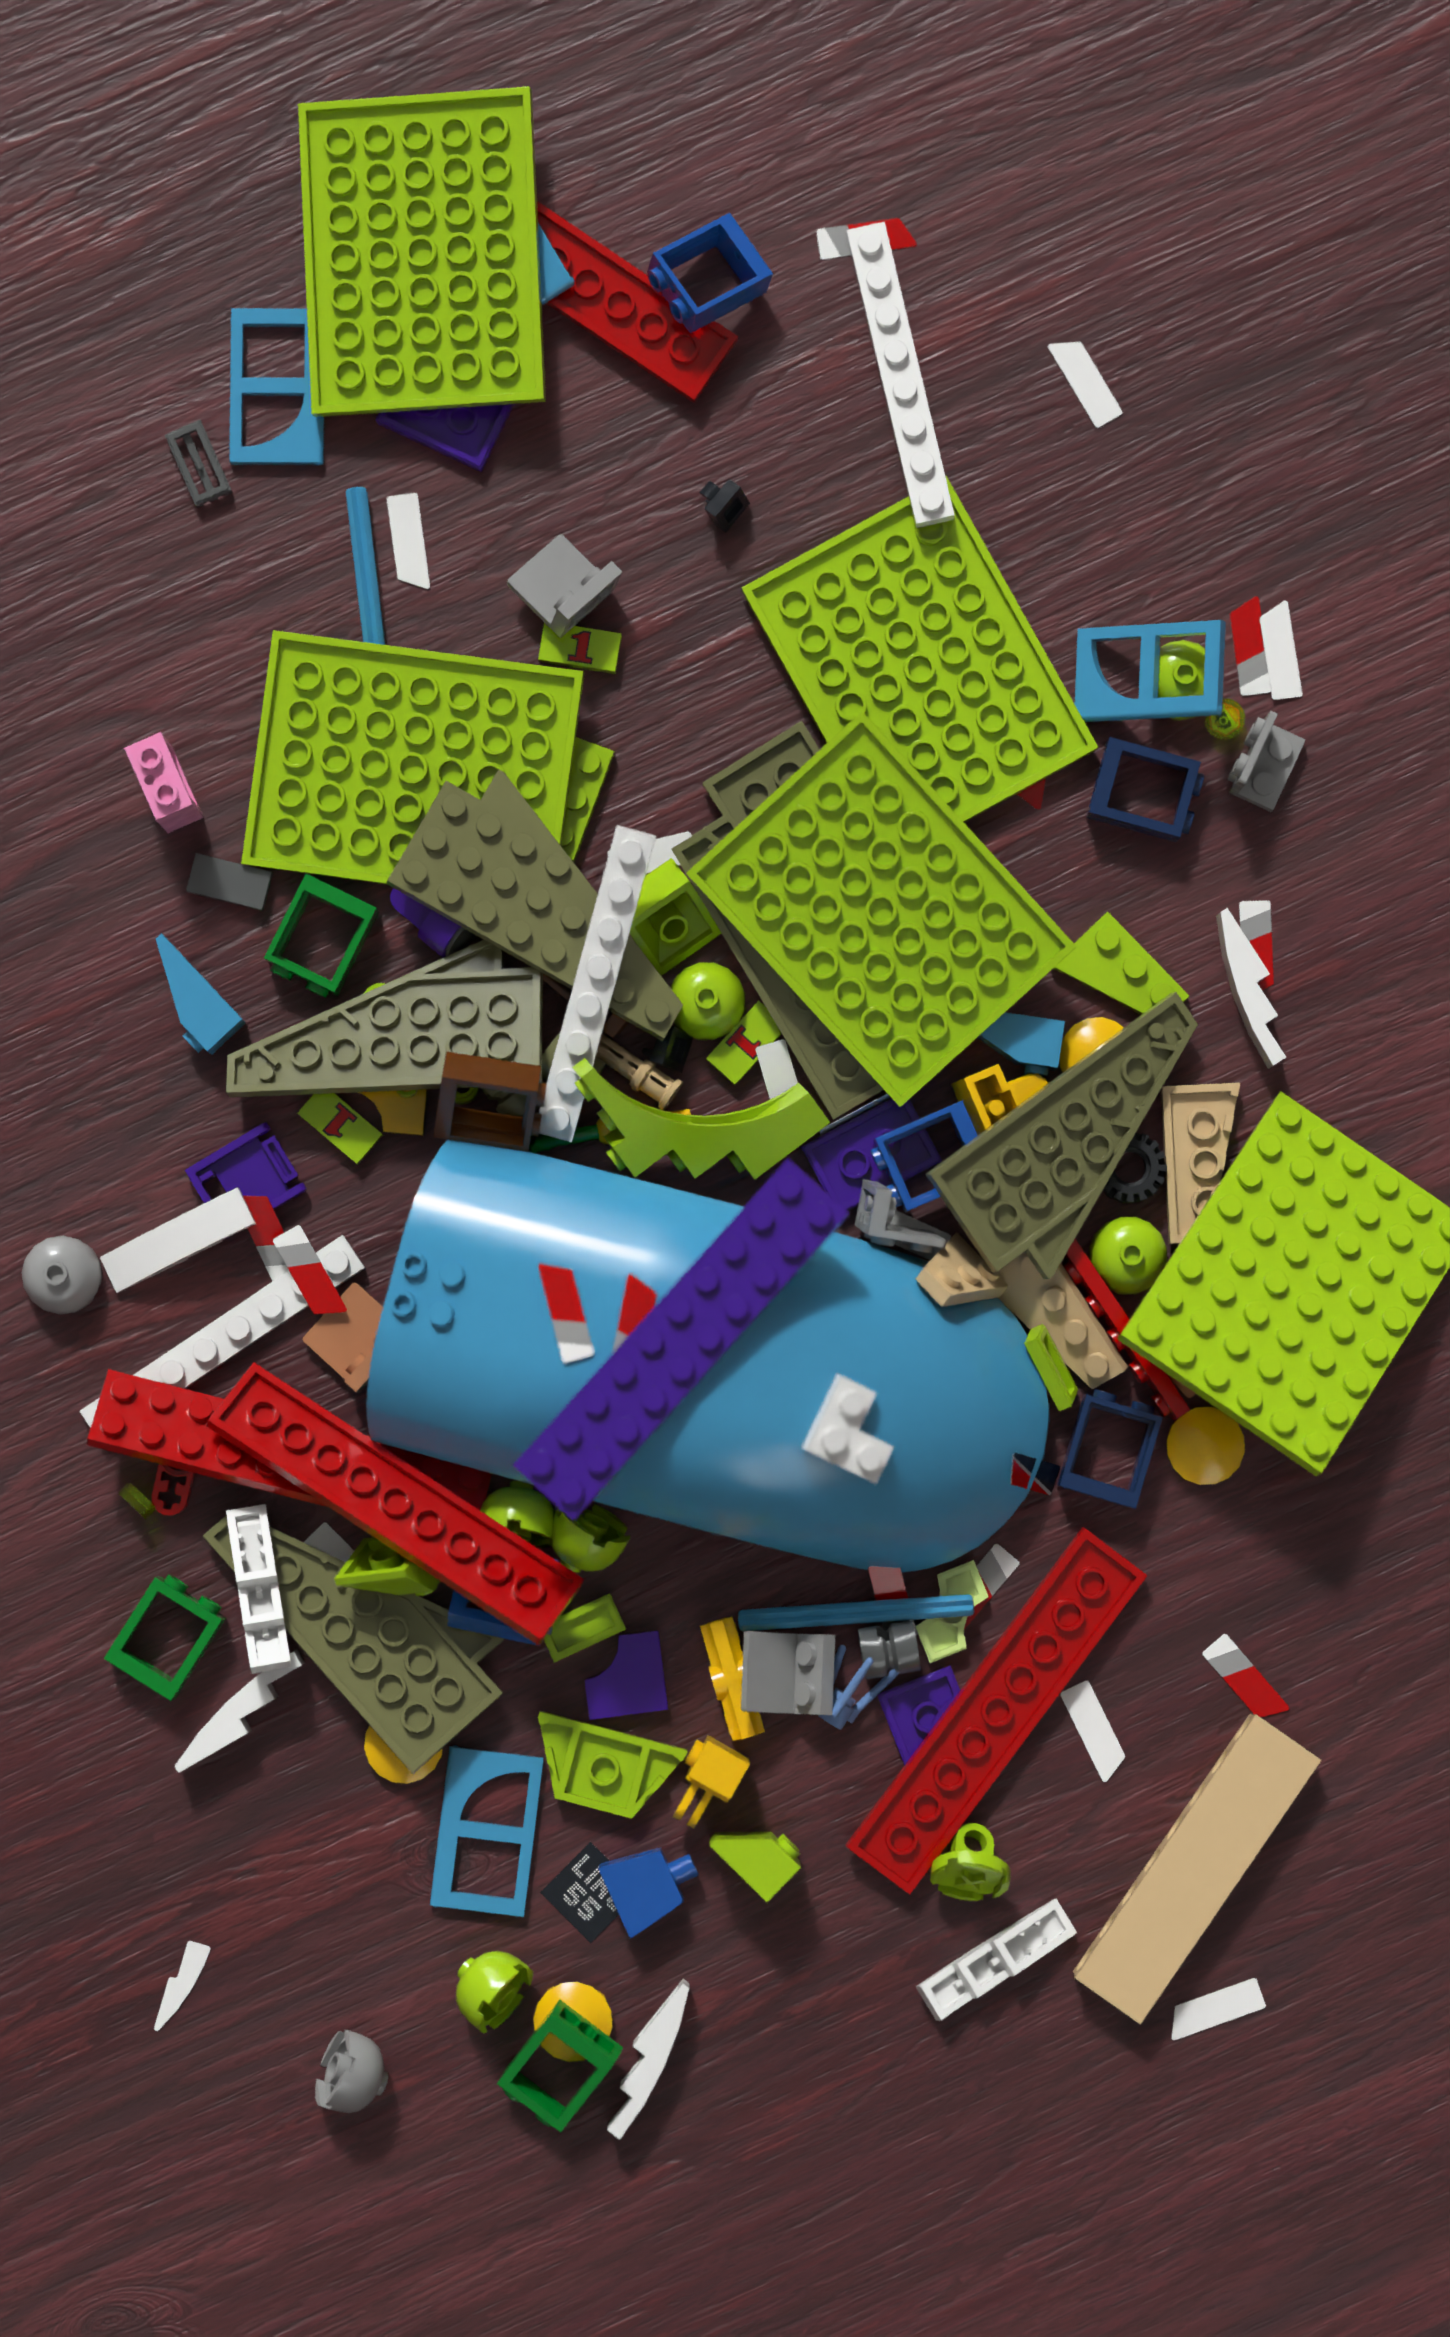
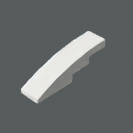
(1243, 973)
(177, 1240)
(258, 1589)
(230, 1720)
(996, 1959)
(655, 2045)

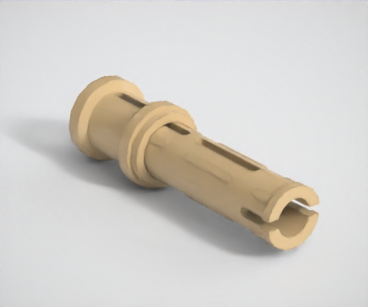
(641, 1074)

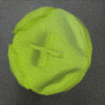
(971, 1873)

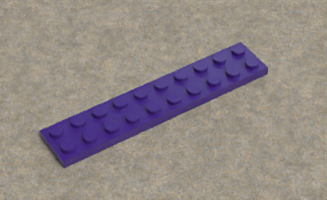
(681, 1339)

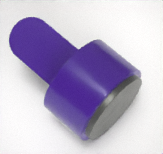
(434, 929)

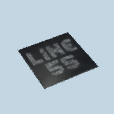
(582, 1893)

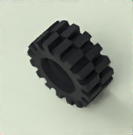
(1152, 1178)

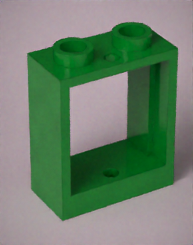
(338, 899)
(146, 1672)
(582, 2038)

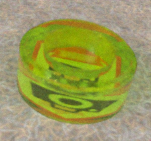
(1228, 723)
(137, 1500)

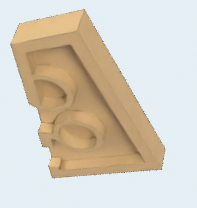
(960, 1275)

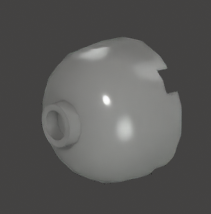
(61, 1275)
(352, 2073)

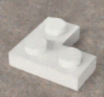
(837, 1433)

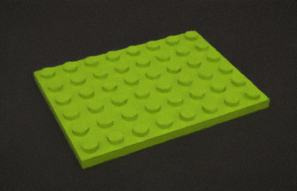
(421, 252)
(930, 652)
(371, 733)
(881, 909)
(1295, 1284)

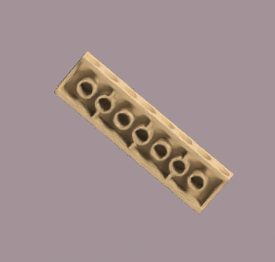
(1195, 1867)

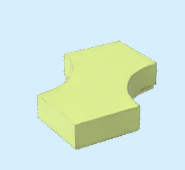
(946, 1635)

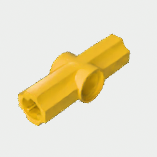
(726, 1674)

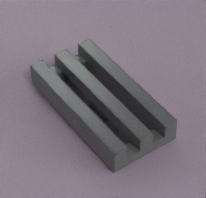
(212, 493)

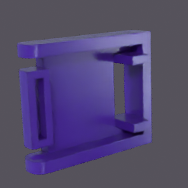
(251, 1166)

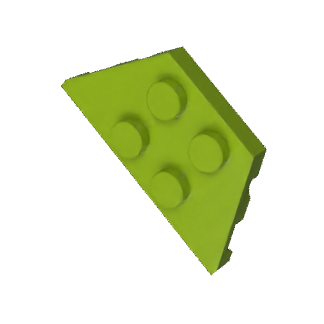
(604, 1765)

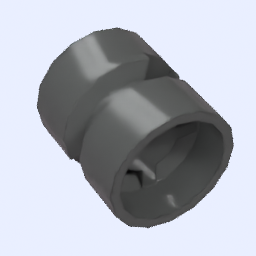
(890, 1649)

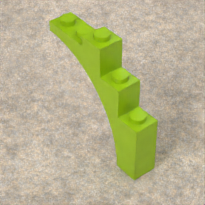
(749, 1137)

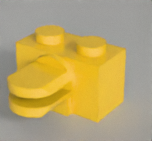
(991, 1097)
(713, 1769)

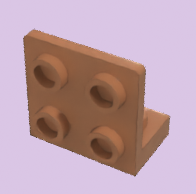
(348, 1337)

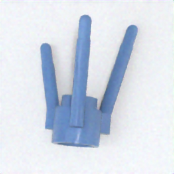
(843, 1701)

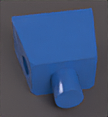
(646, 1886)

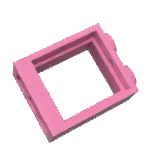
(164, 782)

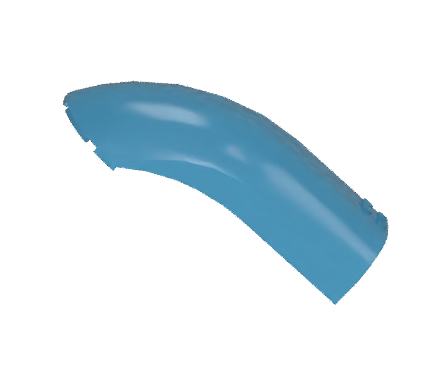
(477, 1373)

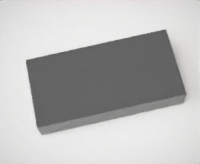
(229, 882)

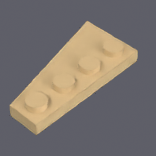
(1195, 1148)
(1066, 1316)

